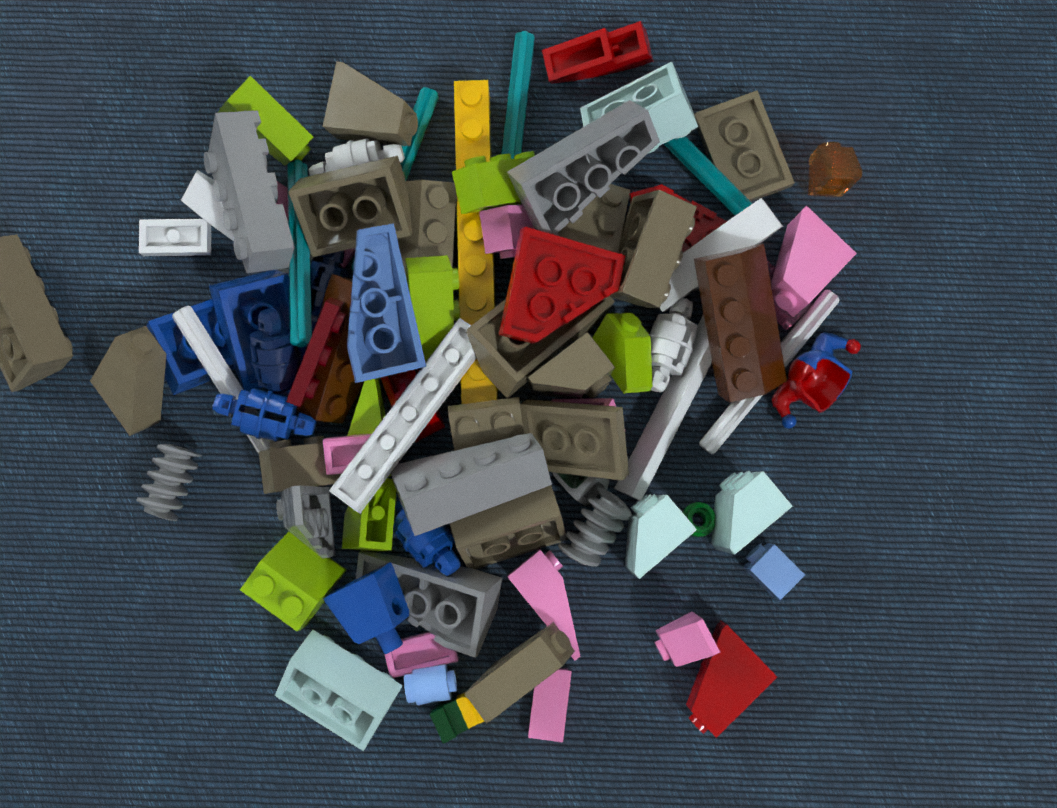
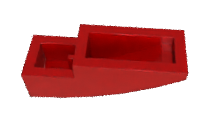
(598, 54)

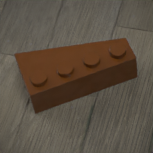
(337, 383)

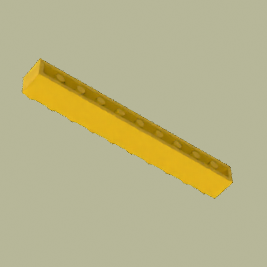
(474, 266)

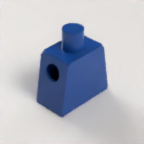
(371, 607)

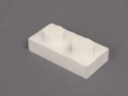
(174, 237)

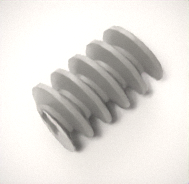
(168, 481)
(597, 530)

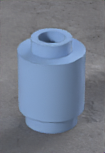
(430, 685)

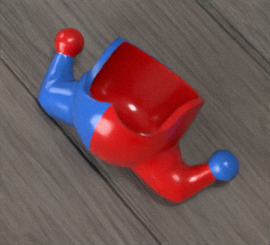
(815, 377)

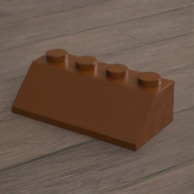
(741, 322)

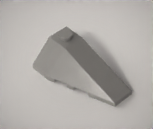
(309, 517)
(450, 607)

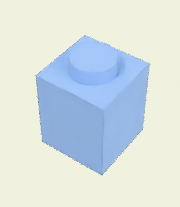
(773, 570)

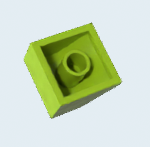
(292, 581)

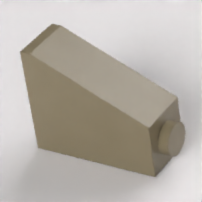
(365, 110)
(133, 379)
(519, 672)

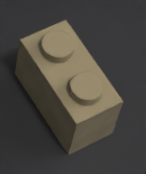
(294, 465)

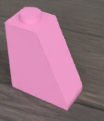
(807, 261)

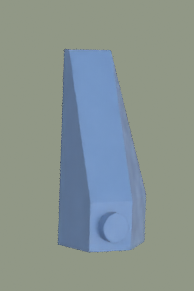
(381, 318)

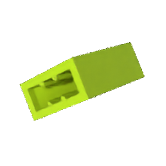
(283, 133)

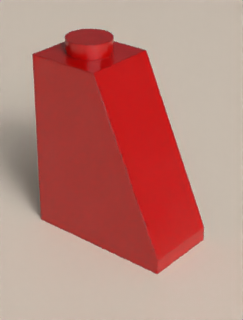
(726, 682)

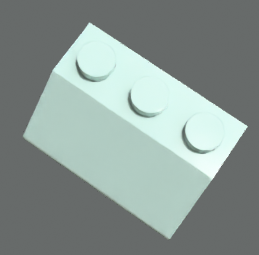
(659, 94)
(745, 509)
(654, 532)
(337, 689)

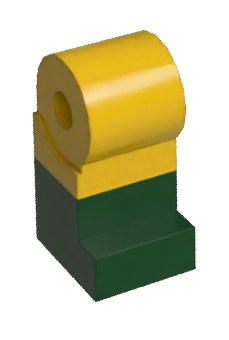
(454, 717)

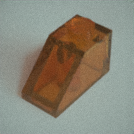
(833, 170)

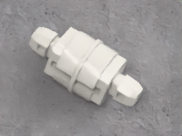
(356, 153)
(671, 343)

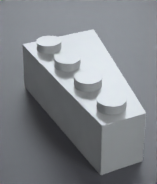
(582, 166)
(248, 192)
(469, 480)

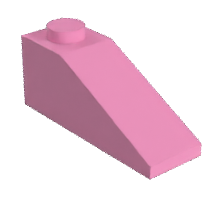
(545, 592)

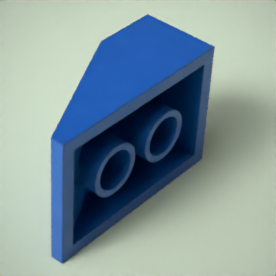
(237, 312)
(182, 365)

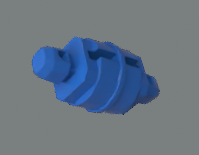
(261, 425)
(429, 546)

